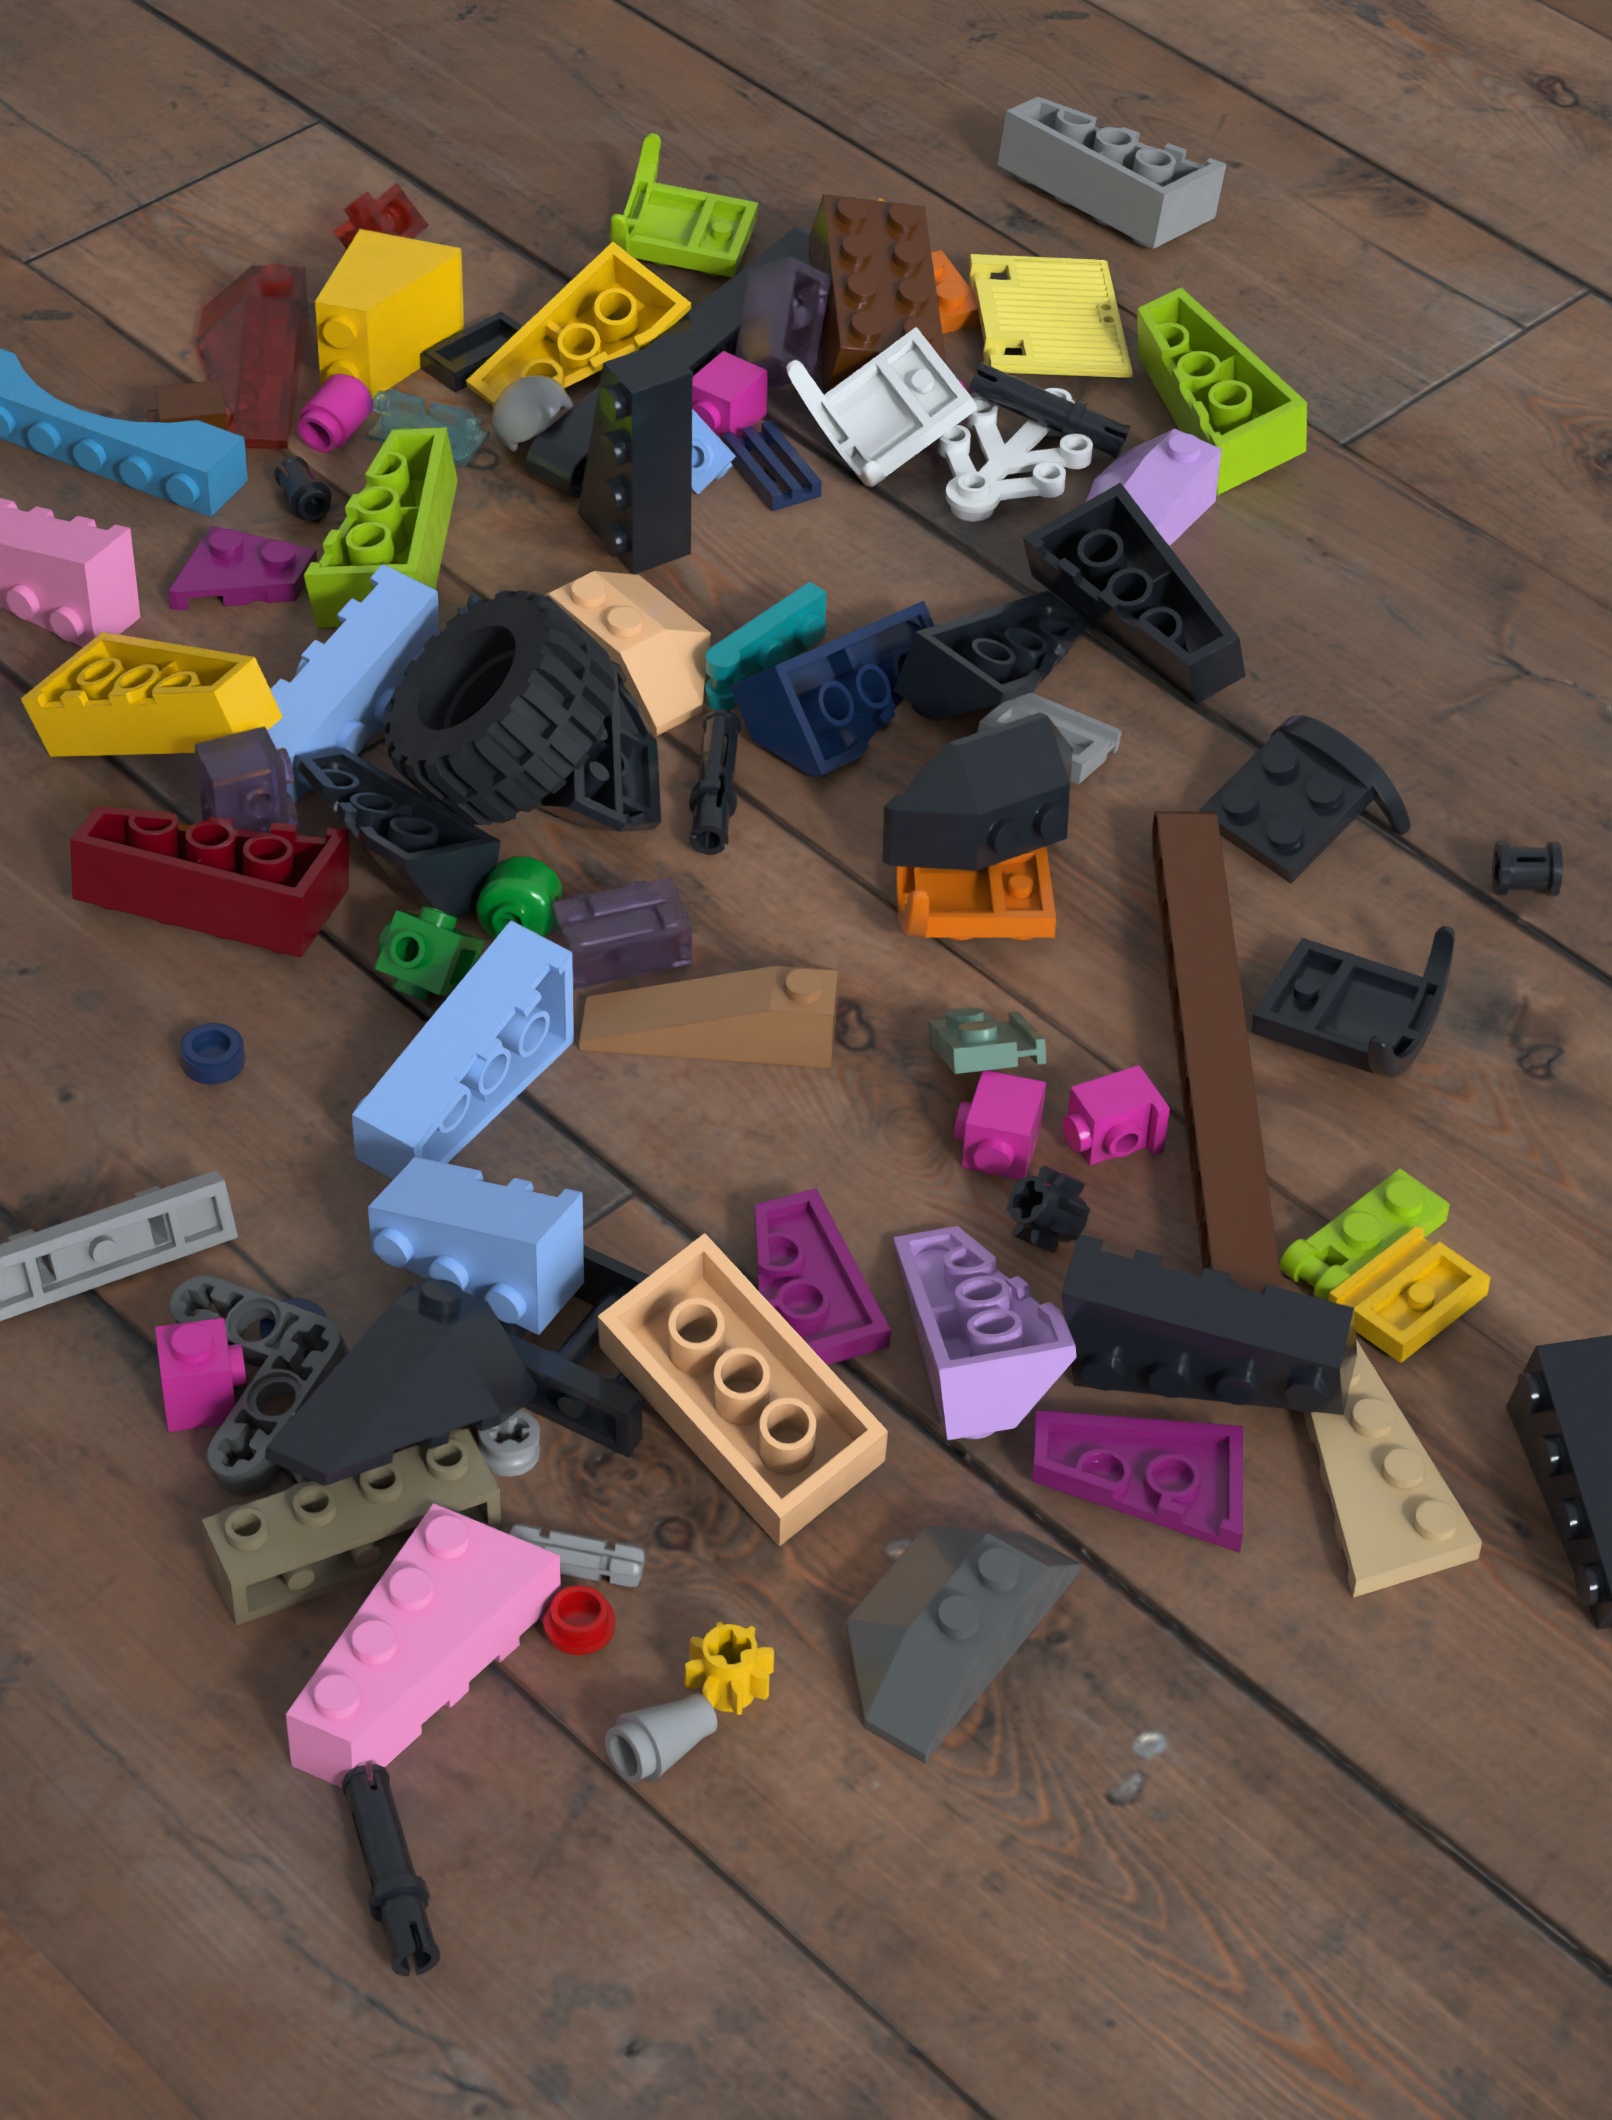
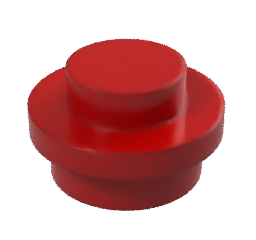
(579, 1621)

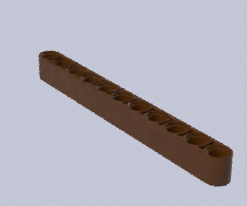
(1213, 1051)

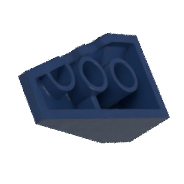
(831, 698)

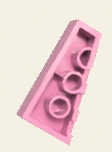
(417, 1641)

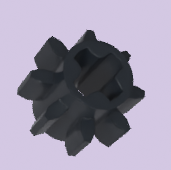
(1048, 1209)

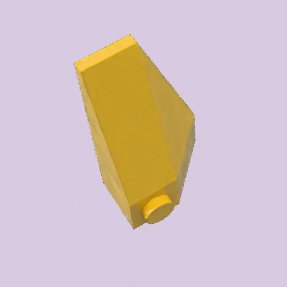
(596, 317)

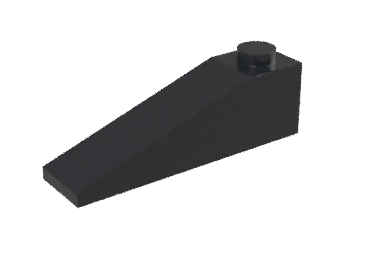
(414, 839)

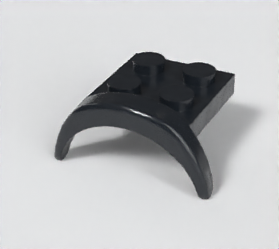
(1302, 795)
(1355, 1006)

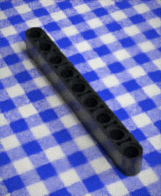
(712, 327)

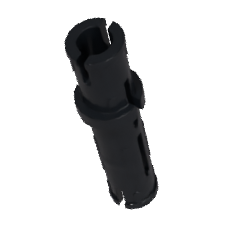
(1048, 409)
(713, 796)
(397, 1894)

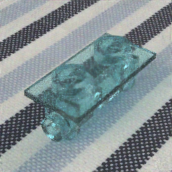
(408, 412)

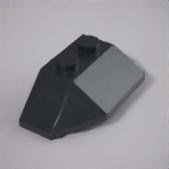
(620, 778)
(983, 799)

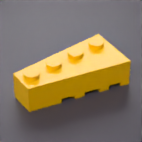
(147, 698)

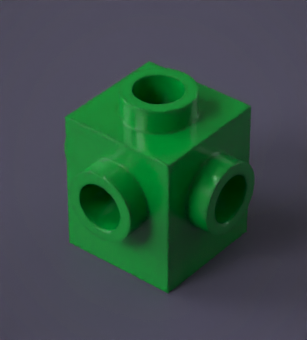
(426, 952)

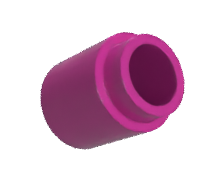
(334, 413)

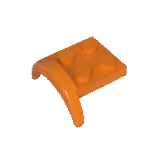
(994, 902)

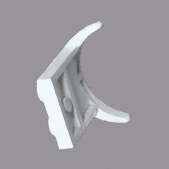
(887, 406)

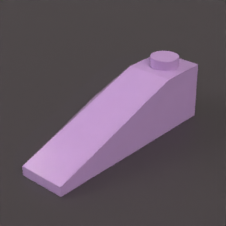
(1168, 478)

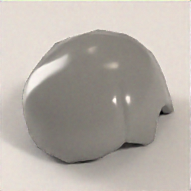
(527, 409)

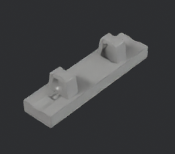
(114, 1243)

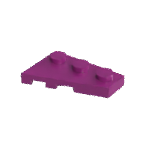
(814, 1279)
(1147, 1468)

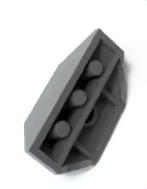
(947, 1627)

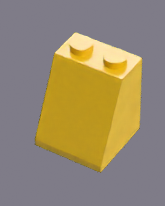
(387, 307)

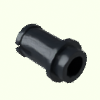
(307, 495)

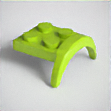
(680, 223)

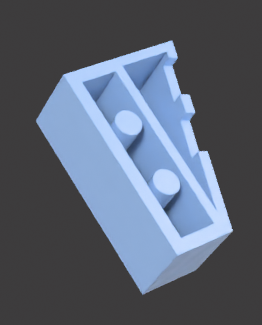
(485, 1237)

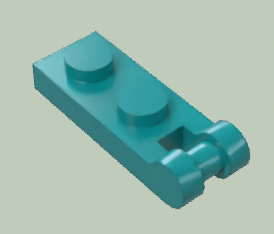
(764, 642)

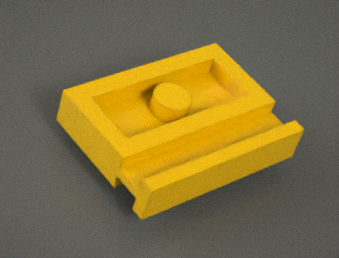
(1410, 1293)

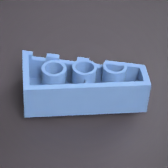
(349, 680)

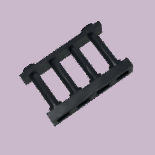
(572, 1395)

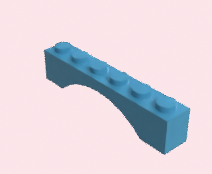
(173, 460)

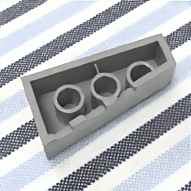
(1109, 173)

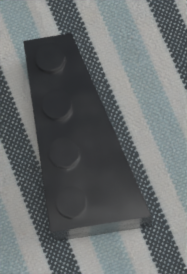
(1566, 1433)

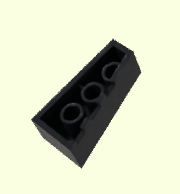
(641, 459)
(1137, 591)
(1203, 1335)

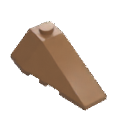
(739, 1017)

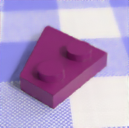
(242, 570)

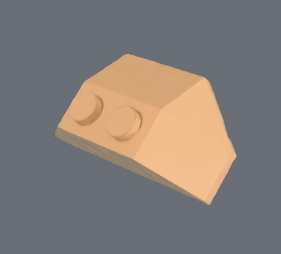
(649, 639)

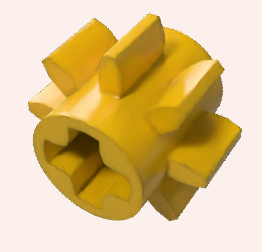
(729, 1667)

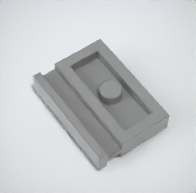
(1086, 735)

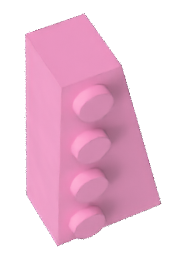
(67, 573)

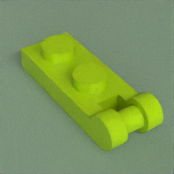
(1363, 1232)

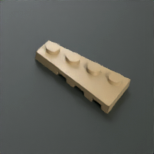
(1385, 1490)

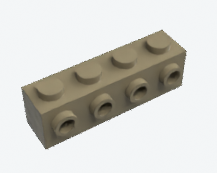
(342, 1532)

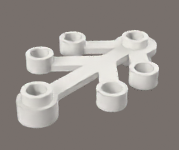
(977, 494)

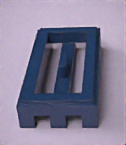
(780, 462)

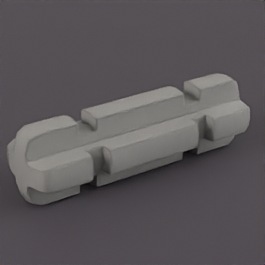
(588, 1556)

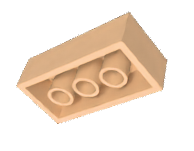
(742, 1389)

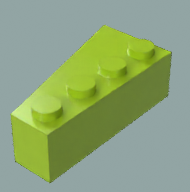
(1219, 389)
(392, 522)

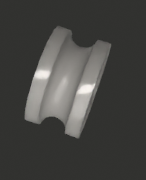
(511, 1457)

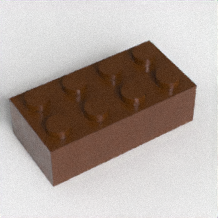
(877, 283)

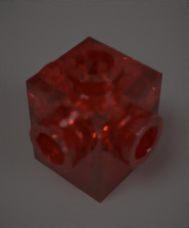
(387, 214)

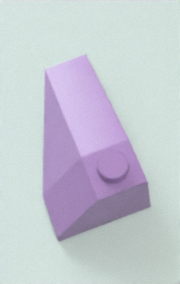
(979, 1333)

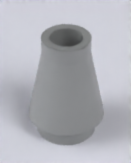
(656, 1737)

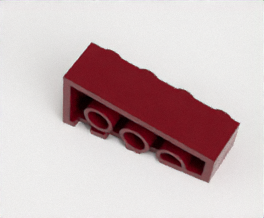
(212, 877)

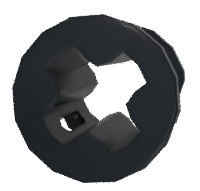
(1527, 868)

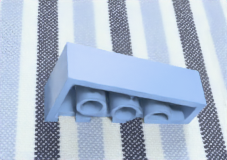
(472, 1054)

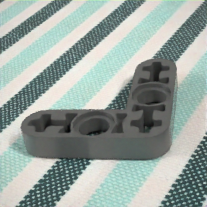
(280, 1370)

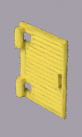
(1052, 310)

